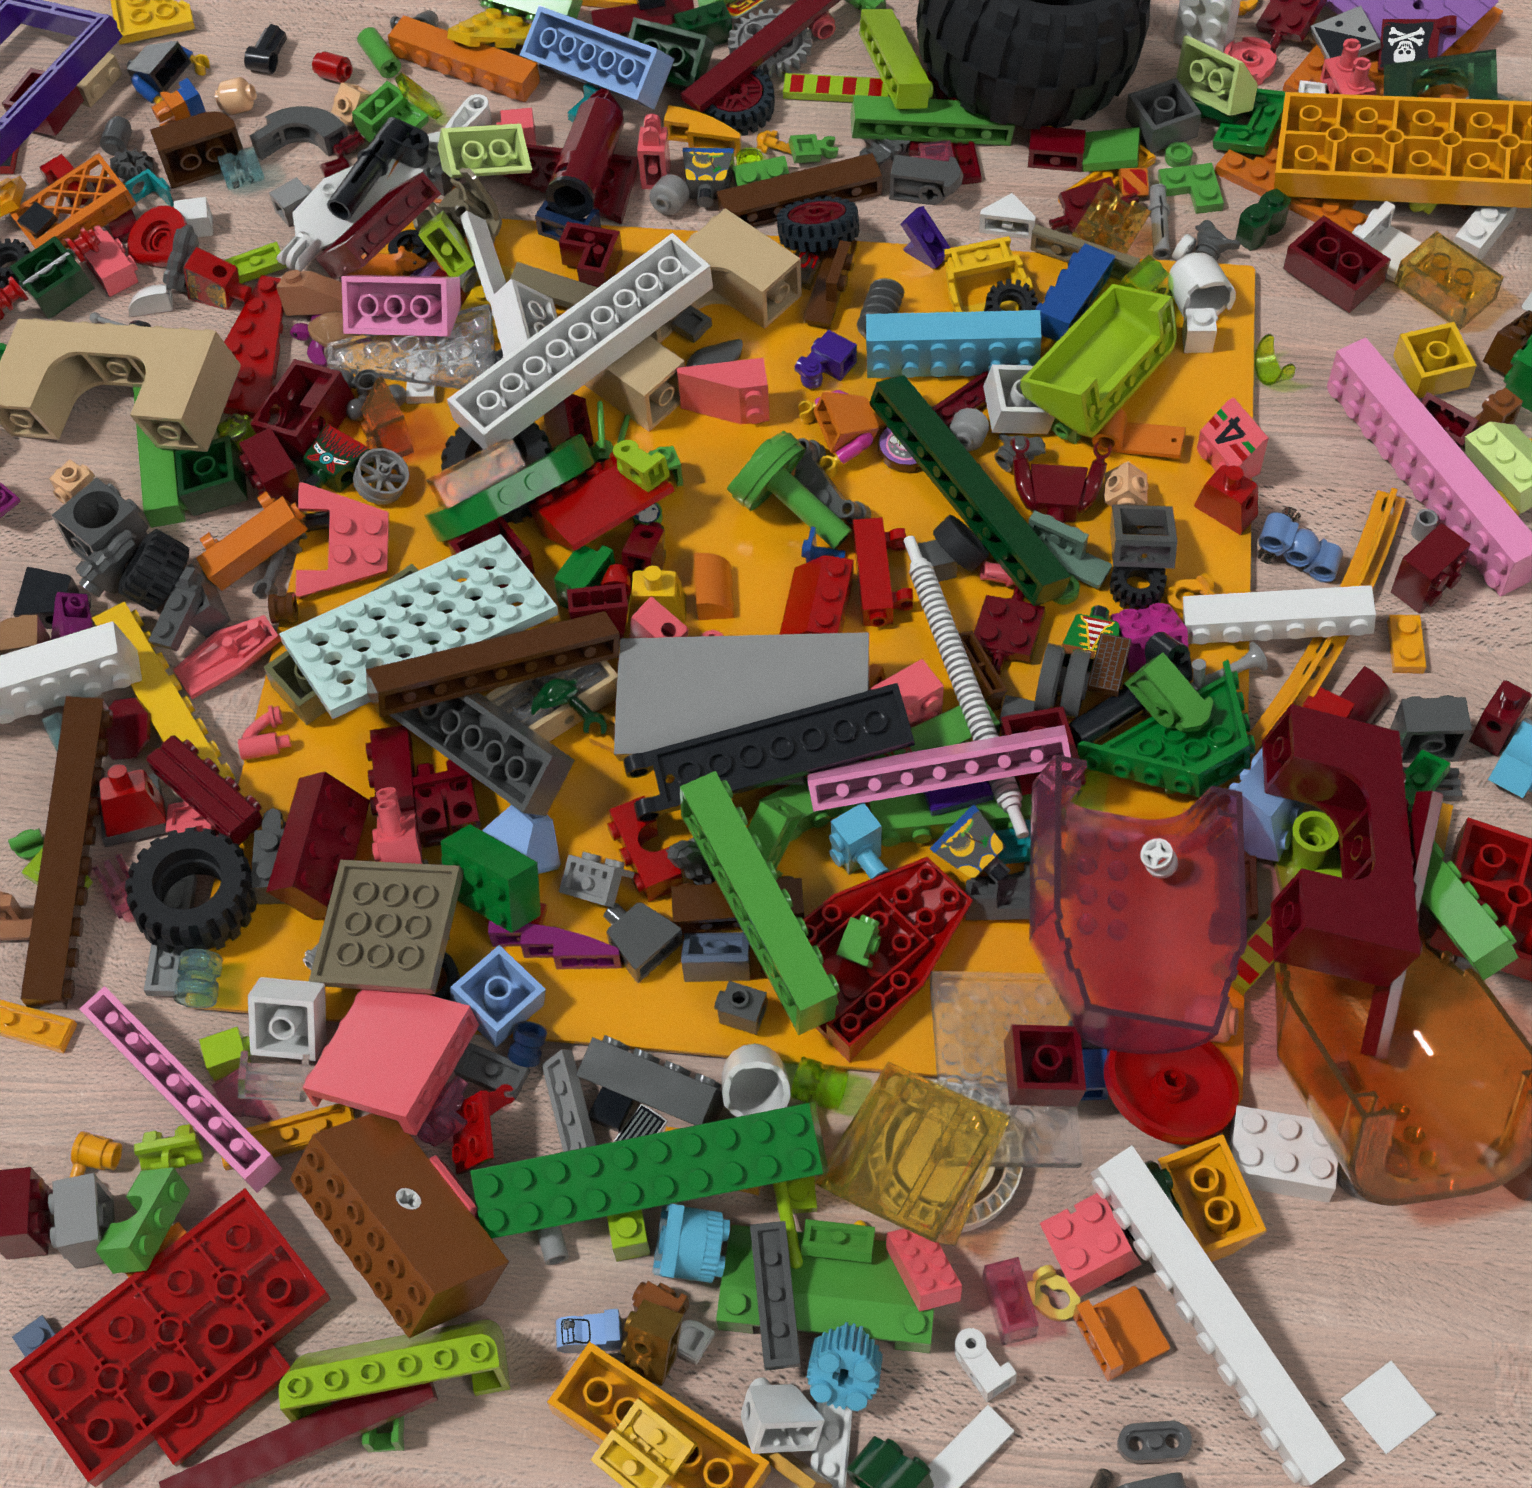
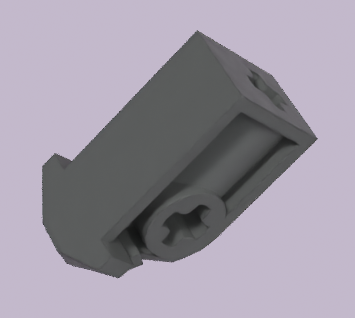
(923, 179)

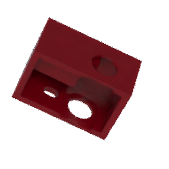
(315, 400)

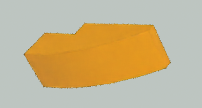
(700, 130)

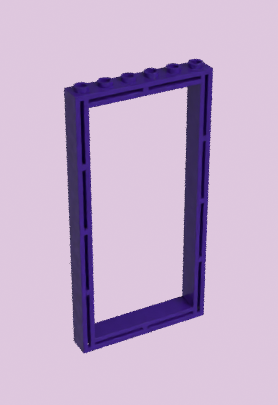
(95, 38)

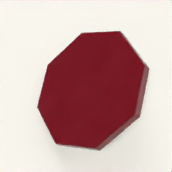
(129, 729)

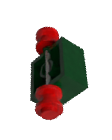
(51, 274)

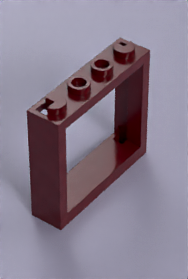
(378, 226)

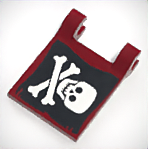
(1412, 38)

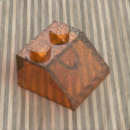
(384, 421)

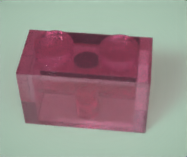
(1010, 1301)

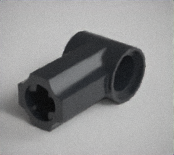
(264, 55)

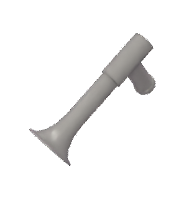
(1254, 658)

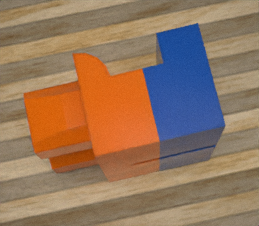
(179, 104)

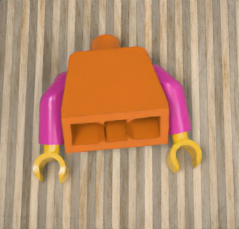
(845, 424)

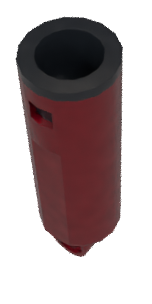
(585, 156)

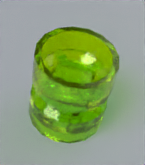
(819, 1083)

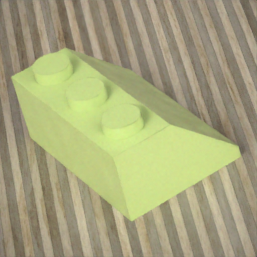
(1215, 78)
(484, 150)
(1504, 459)

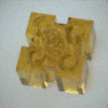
(1111, 220)

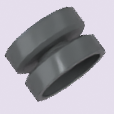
(1063, 681)

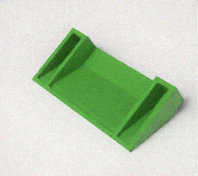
(828, 1295)

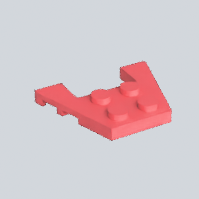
(355, 541)

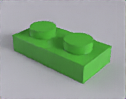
(759, 170)
(838, 1241)

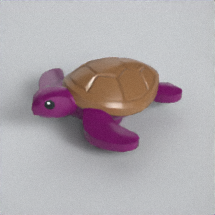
(321, 330)

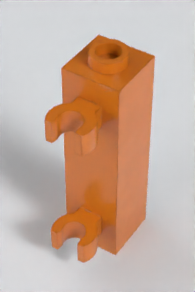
(252, 542)

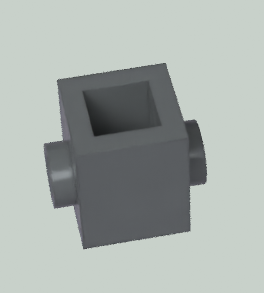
(741, 1007)

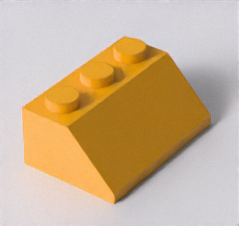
(1213, 1197)

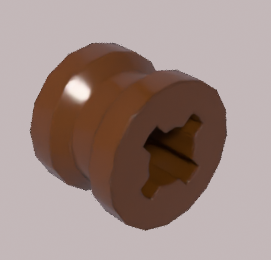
(283, 607)

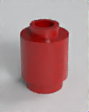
(332, 66)

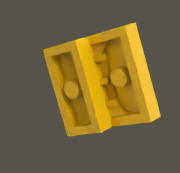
(644, 1449)

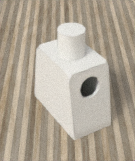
(779, 1419)

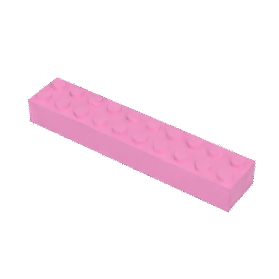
(1432, 465)

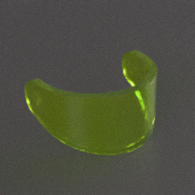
(1267, 365)

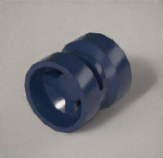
(527, 1044)

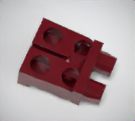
(439, 792)

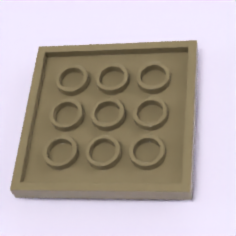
(387, 926)

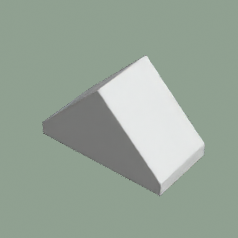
(1007, 218)

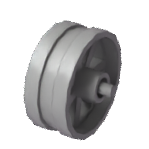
(381, 476)

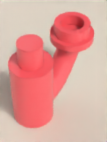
(255, 745)

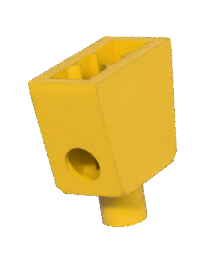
(662, 586)

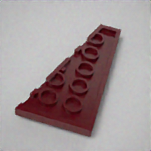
(614, 191)

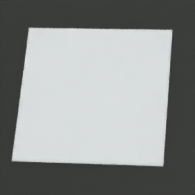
(1388, 1407)

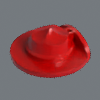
(153, 236)

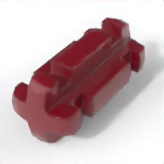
(348, 144)

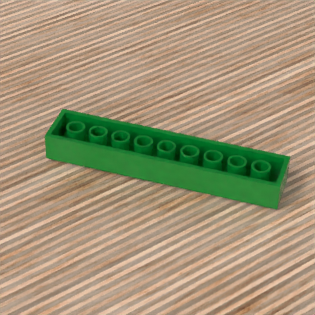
(650, 1170)

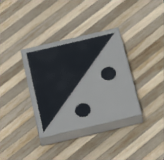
(1350, 24)

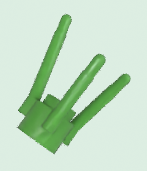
(604, 447)

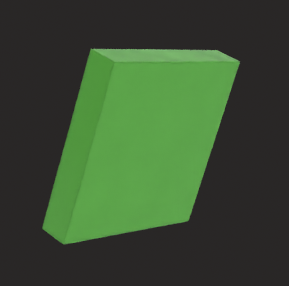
(1111, 149)

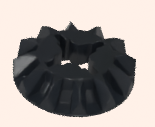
(405, 239)

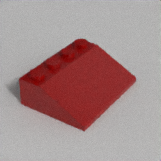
(592, 504)

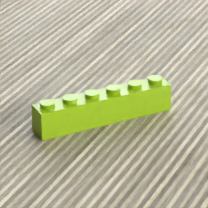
(895, 59)

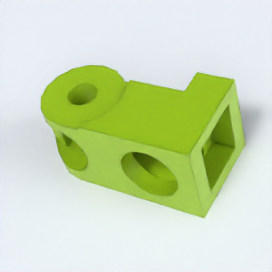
(639, 466)

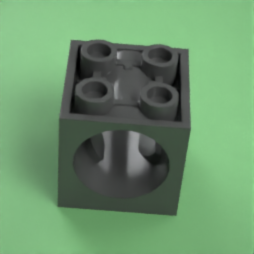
(96, 516)

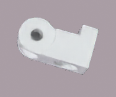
(981, 1366)

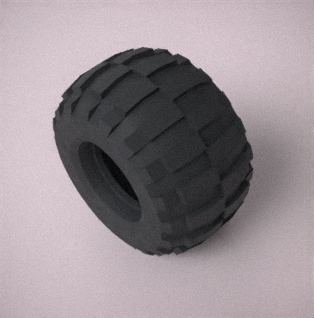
(1032, 57)

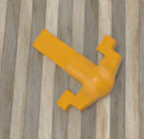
(767, 140)

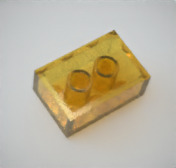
(1448, 280)

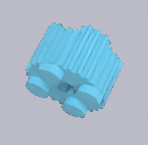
(844, 1367)

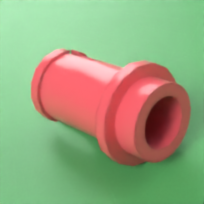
(994, 572)

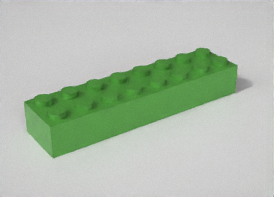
(759, 903)

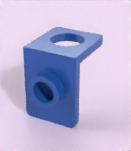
(812, 551)

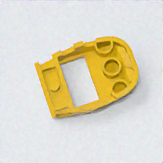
(981, 258)

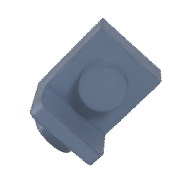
(33, 1335)

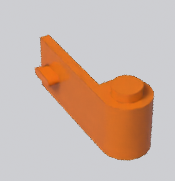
(1140, 437)

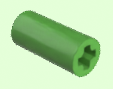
(379, 52)

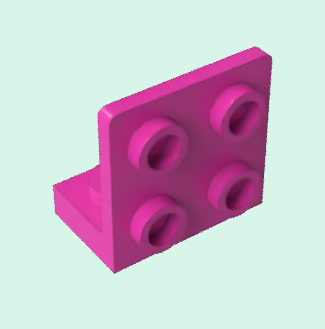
(1143, 624)

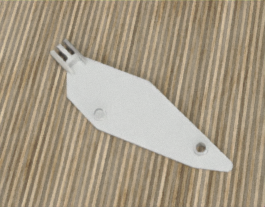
(319, 228)

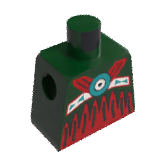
(333, 459)

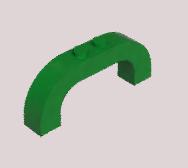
(536, 479)

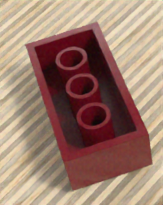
(318, 833)

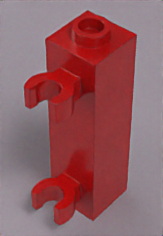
(873, 571)

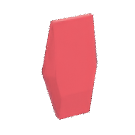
(226, 655)

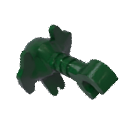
(561, 692)

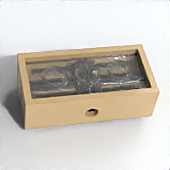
(596, 689)

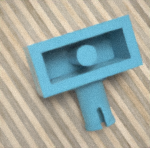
(857, 842)

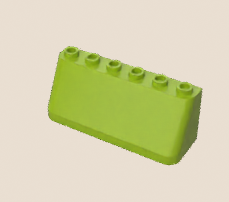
(1103, 358)
(396, 1363)

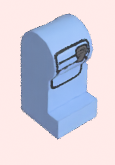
(600, 1329)

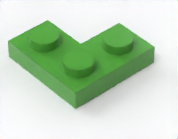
(1194, 180)

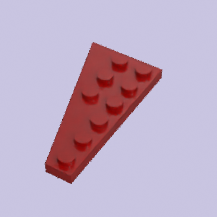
(256, 347)

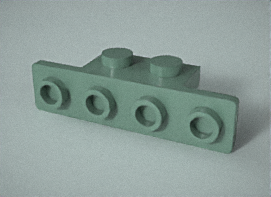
(1070, 547)

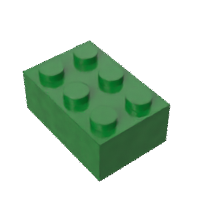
(495, 878)

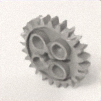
(785, 58)

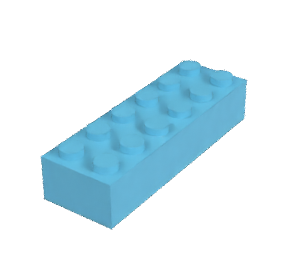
(950, 342)

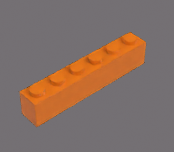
(480, 65)

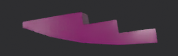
(567, 948)

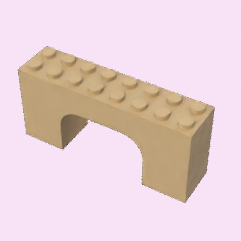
(746, 274)
(180, 374)

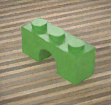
(134, 1242)

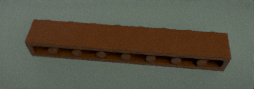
(492, 663)

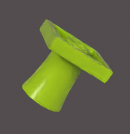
(1310, 848)

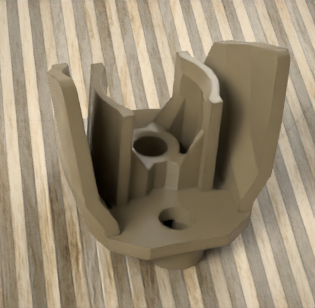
(466, 196)

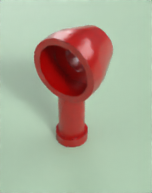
(616, 575)

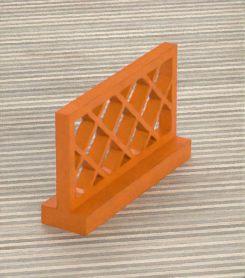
(100, 212)

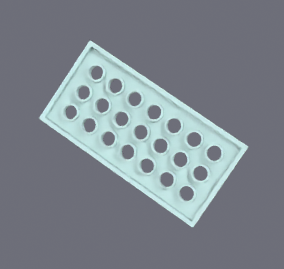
(427, 608)

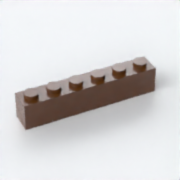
(762, 200)

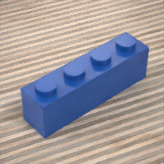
(1074, 290)

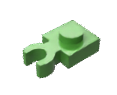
(809, 149)

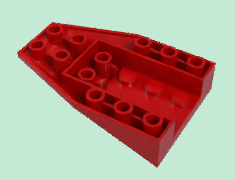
(917, 920)

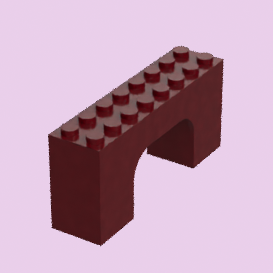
(1369, 917)

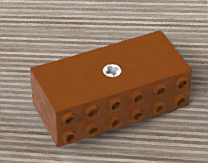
(398, 1222)

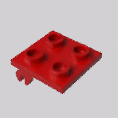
(474, 1143)

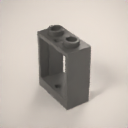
(1129, 547)

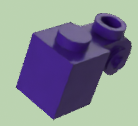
(828, 355)

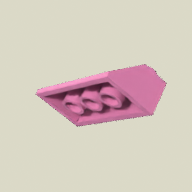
(400, 305)

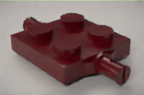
(1289, 19)
(1077, 201)
(1009, 628)

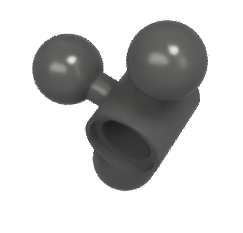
(363, 384)

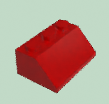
(819, 596)

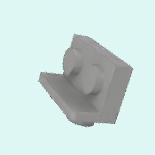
(592, 880)

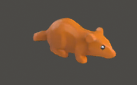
(391, 264)

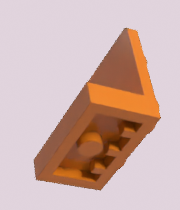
(1120, 1332)

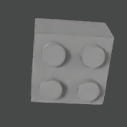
(81, 1217)

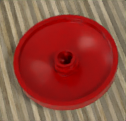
(1175, 1094)

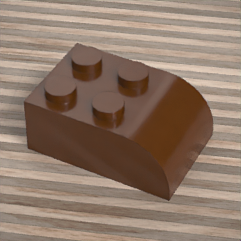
(193, 144)

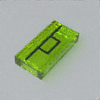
(418, 96)

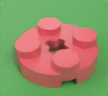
(1257, 49)

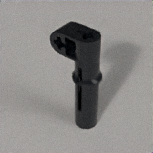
(388, 143)
(1119, 710)

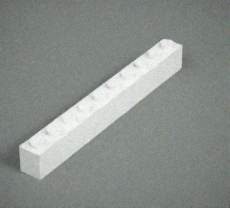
(1217, 1317)

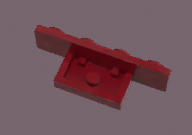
(620, 18)

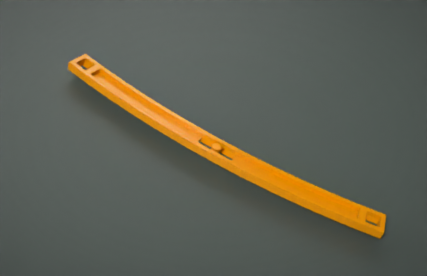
(1362, 571)

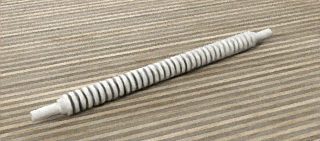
(961, 675)

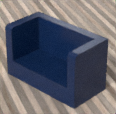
(552, 224)

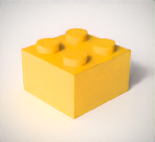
(1434, 360)

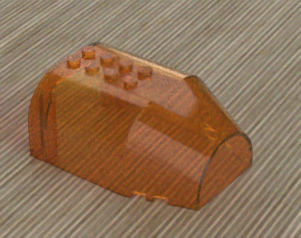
(1443, 1107)

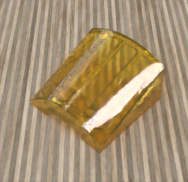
(915, 1154)

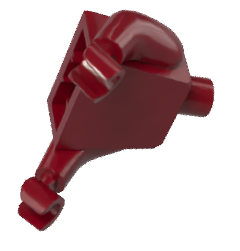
(1058, 488)

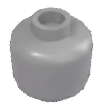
(669, 194)
(970, 428)

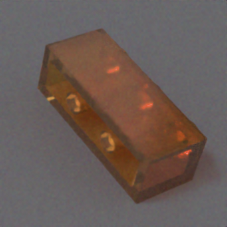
(476, 473)

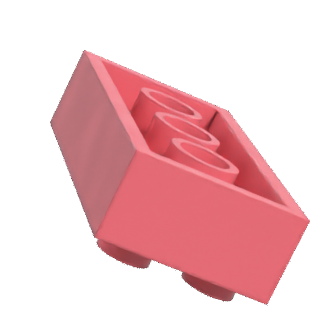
(923, 1269)

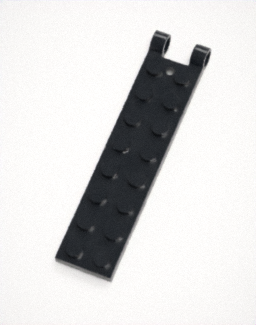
(777, 747)

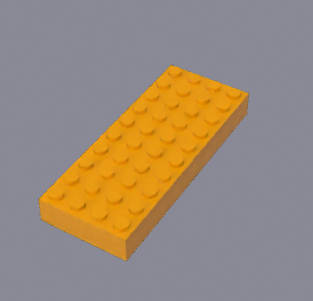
(1406, 149)

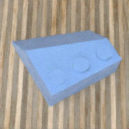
(1266, 817)

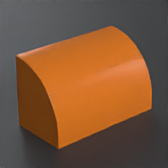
(713, 587)

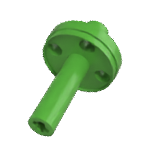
(770, 473)

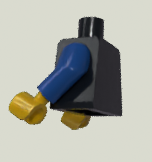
(160, 66)

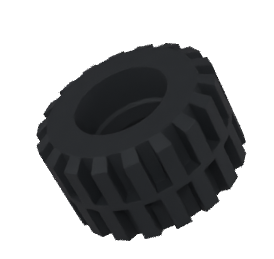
(154, 570)

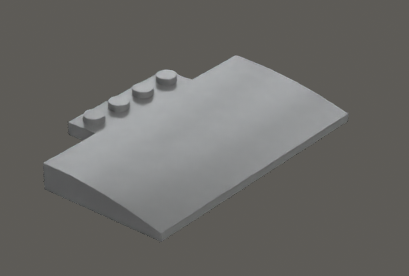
(715, 683)

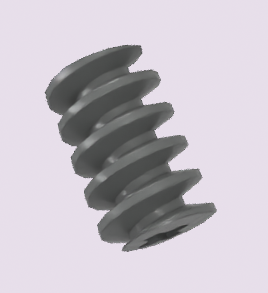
(882, 298)

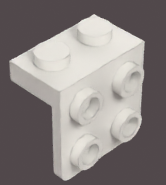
(1385, 238)

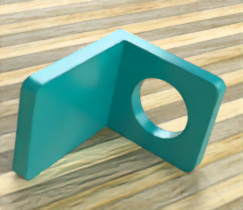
(151, 184)

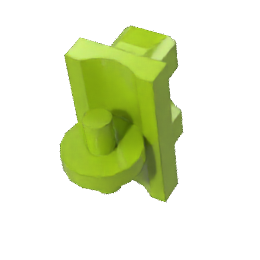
(169, 1152)

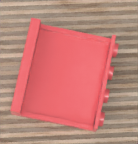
(393, 1055)

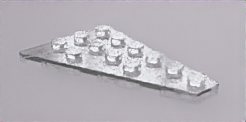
(423, 359)

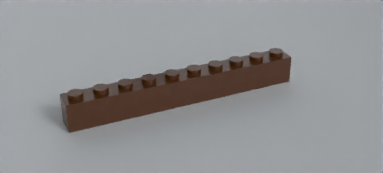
(66, 854)

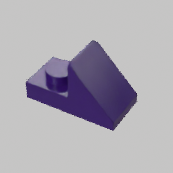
(926, 240)

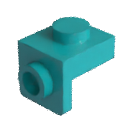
(1016, 849)

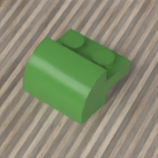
(386, 103)

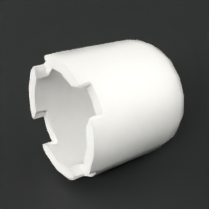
(1200, 283)
(754, 1081)

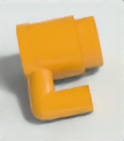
(94, 1152)

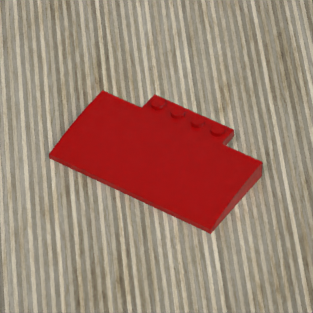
(175, 1345)

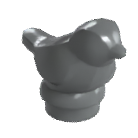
(1212, 241)
(1005, 453)

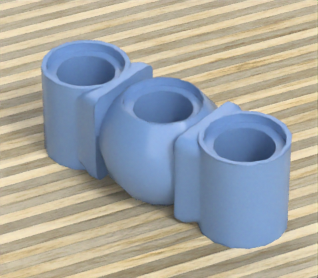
(1300, 547)

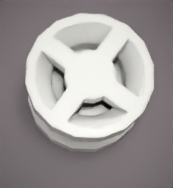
(1155, 851)

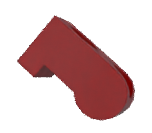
(55, 170)

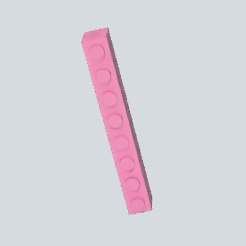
(937, 768)
(181, 1089)

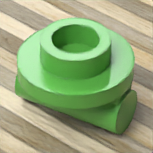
(27, 843)

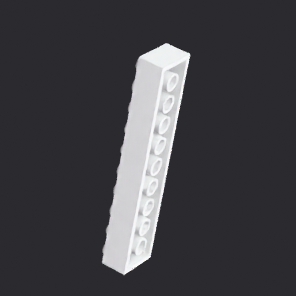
(581, 343)

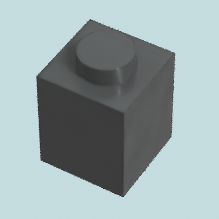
(942, 563)

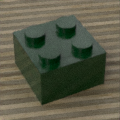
(211, 477)

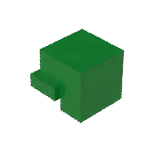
(582, 569)

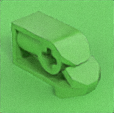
(1169, 696)
(775, 826)

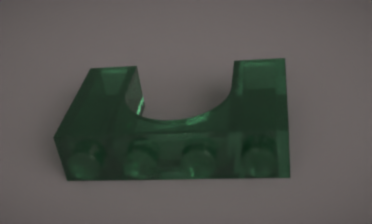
(1472, 71)

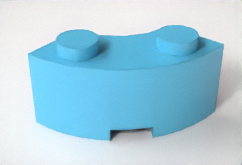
(1515, 764)

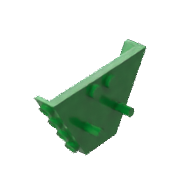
(1178, 759)

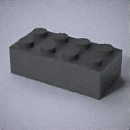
(645, 1081)

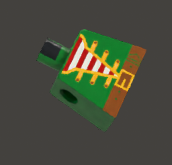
(1086, 631)

